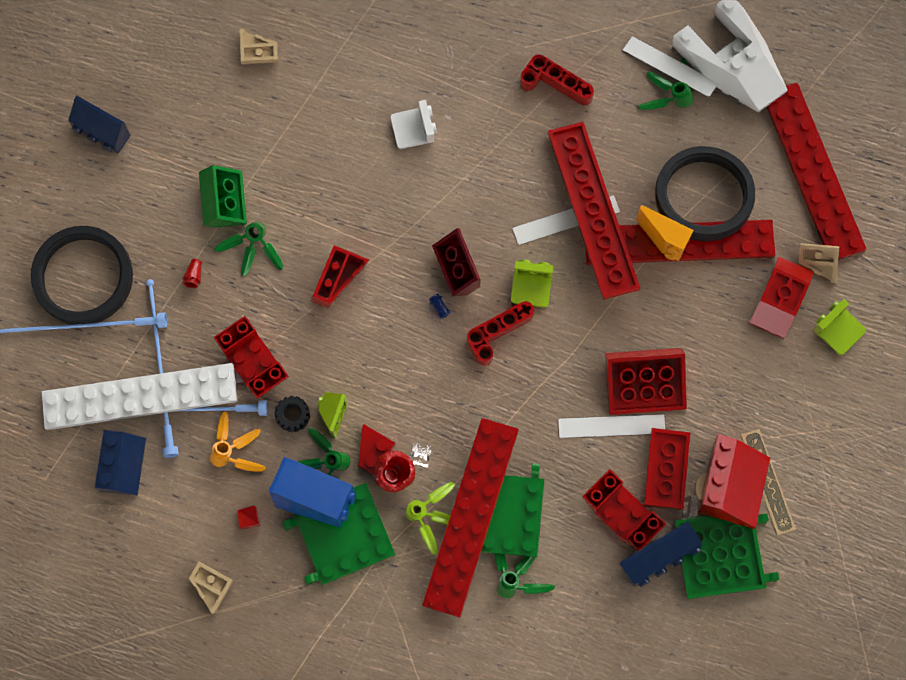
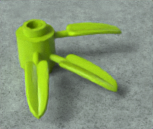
(436, 516)

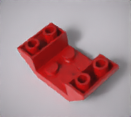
(781, 297)
(250, 357)
(623, 512)

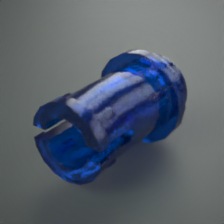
(439, 306)

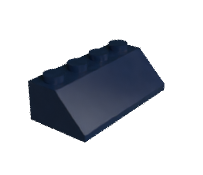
(661, 554)

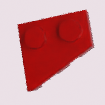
(371, 447)

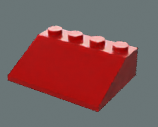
(646, 381)
(734, 482)

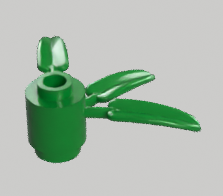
(680, 92)
(250, 251)
(333, 460)
(510, 582)

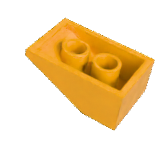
(666, 233)

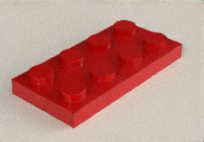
(667, 469)

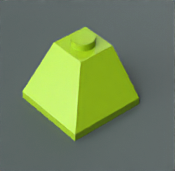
(332, 409)

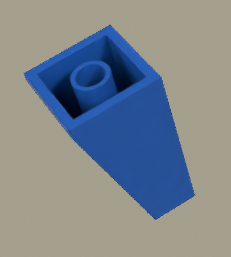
(311, 493)

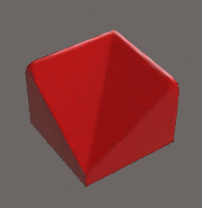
(248, 517)

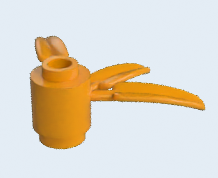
(222, 450)

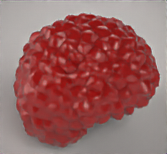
(394, 471)

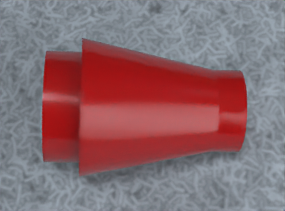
(192, 276)

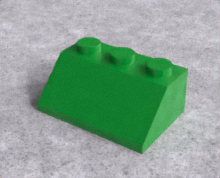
(222, 197)

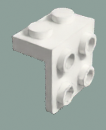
(414, 126)

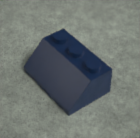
(98, 125)
(120, 463)

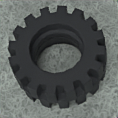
(286, 403)

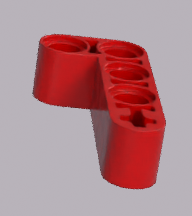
(559, 82)
(502, 329)

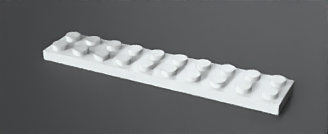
(139, 396)

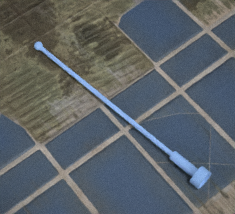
(160, 320)
(261, 408)
(170, 450)

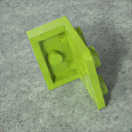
(532, 283)
(839, 328)

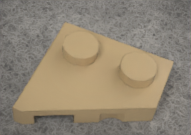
(256, 49)
(821, 259)
(210, 585)

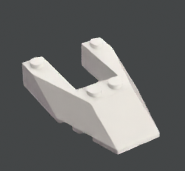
(742, 67)

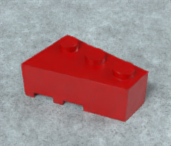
(337, 275)

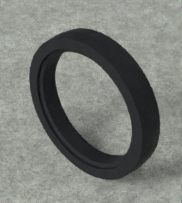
(718, 157)
(67, 236)

